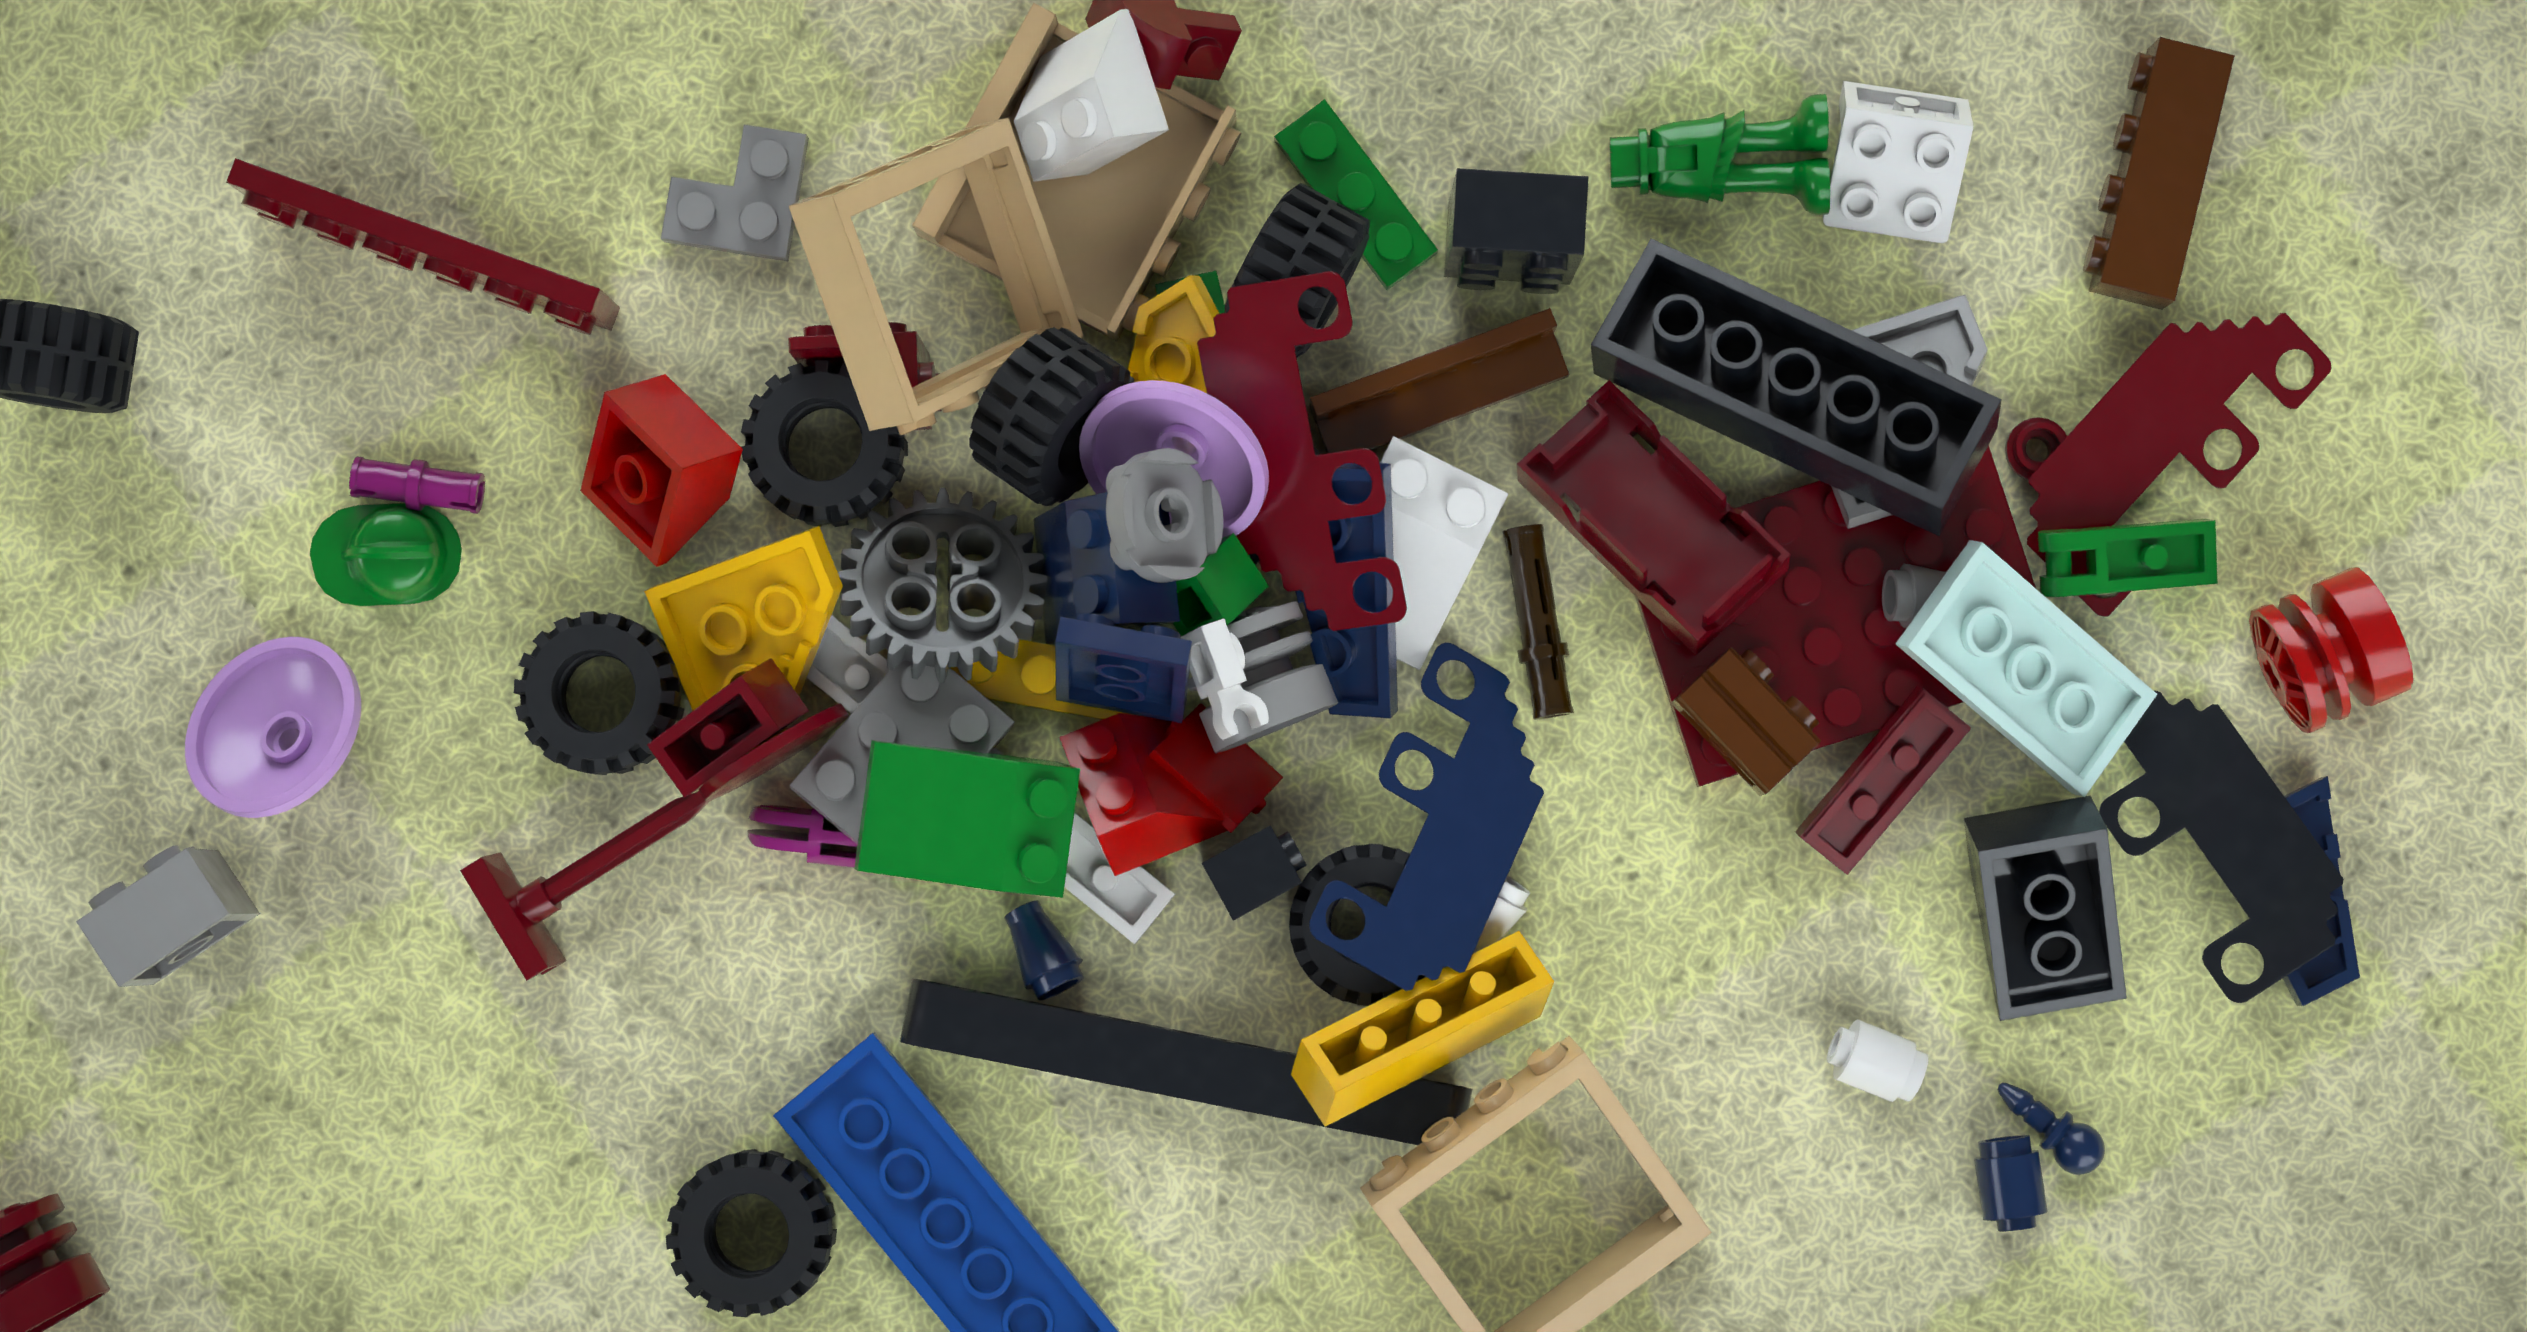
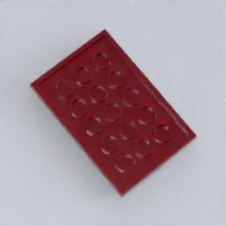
(1825, 617)

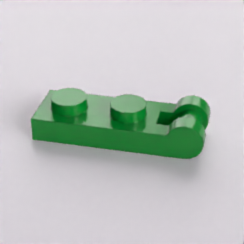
(2130, 557)

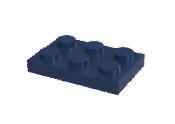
(1122, 667)

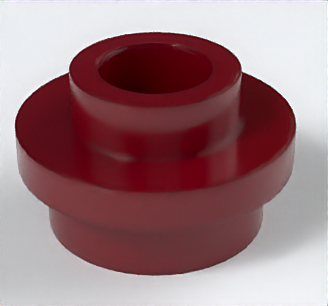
(2016, 443)

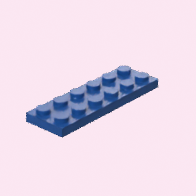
(933, 1201)

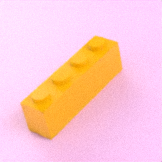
(1421, 1029)

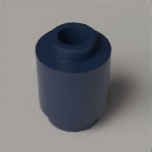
(2010, 1182)

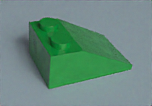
(967, 818)

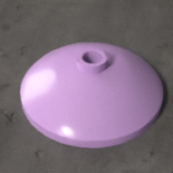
(1182, 418)
(273, 727)

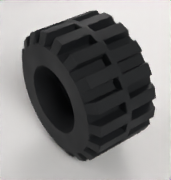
(1303, 238)
(65, 357)
(1036, 412)
(768, 457)
(546, 683)
(1326, 967)
(697, 1246)

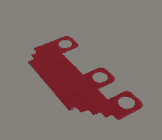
(1257, 375)
(2154, 412)

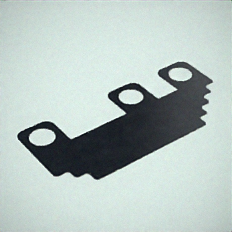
(2246, 828)

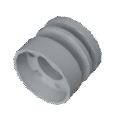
(1287, 692)

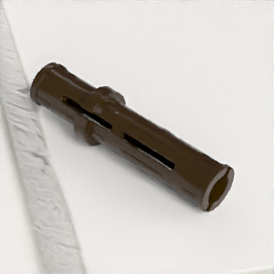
(1538, 622)

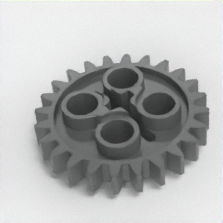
(882, 582)

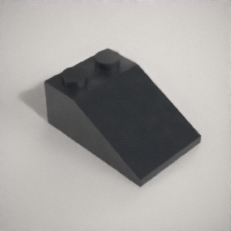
(2046, 907)

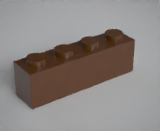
(2159, 172)

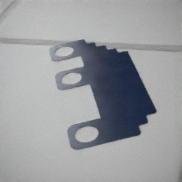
(1466, 847)

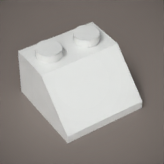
(1089, 102)

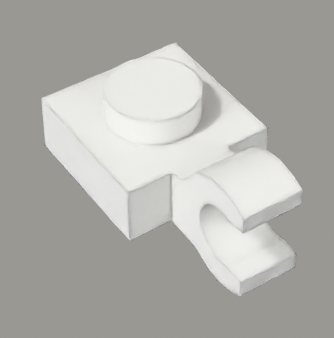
(1217, 672)

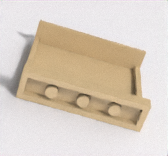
(1103, 225)

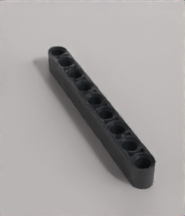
(1153, 1060)

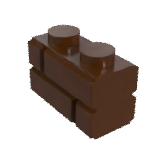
(1748, 719)

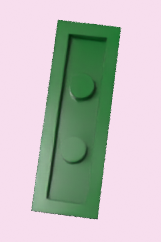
(1342, 171)

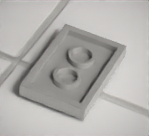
(897, 712)

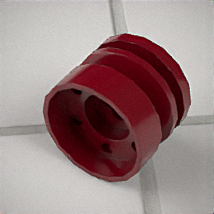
(34, 1283)

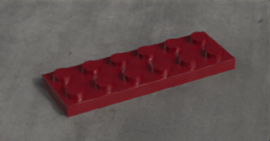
(405, 242)

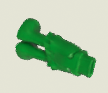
(1697, 157)

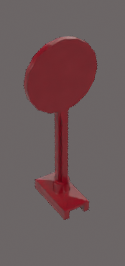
(520, 911)

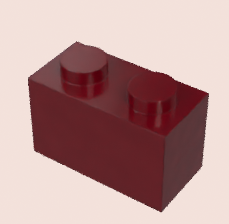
(727, 726)

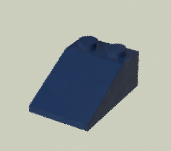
(1085, 576)

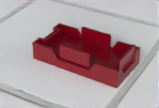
(1653, 518)

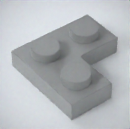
(754, 212)

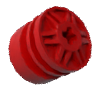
(2336, 648)

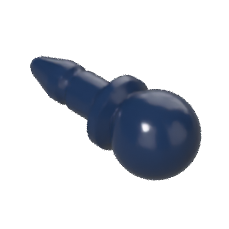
(2074, 1145)

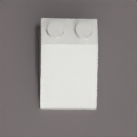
(1437, 535)

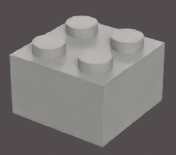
(166, 916)

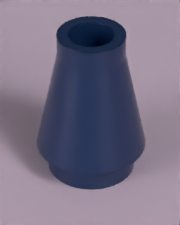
(1043, 953)

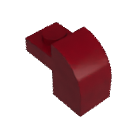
(1176, 38)

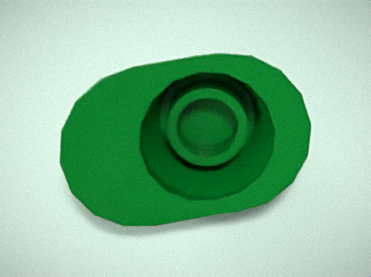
(385, 555)

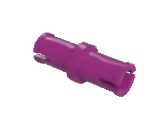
(417, 485)

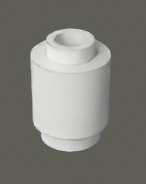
(1877, 1061)

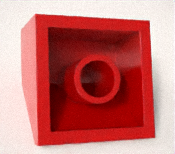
(658, 466)
(1130, 797)

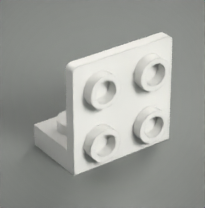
(1898, 162)

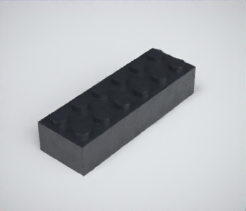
(1795, 386)

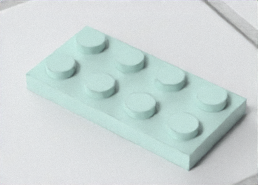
(2026, 668)

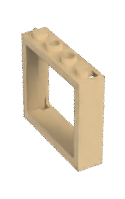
(851, 298)
(1495, 1111)

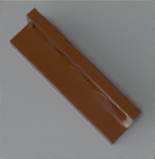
(1441, 385)

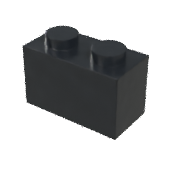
(1255, 871)

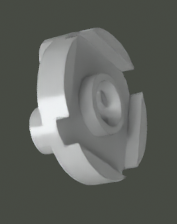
(1133, 519)

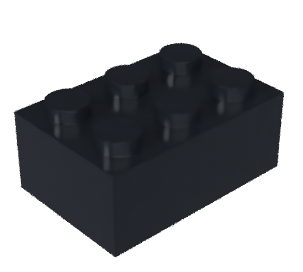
(1515, 229)

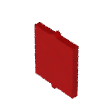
(1227, 782)

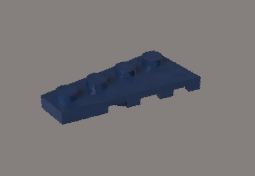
(1361, 659)

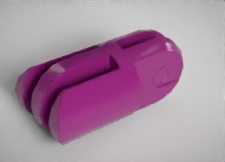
(811, 843)

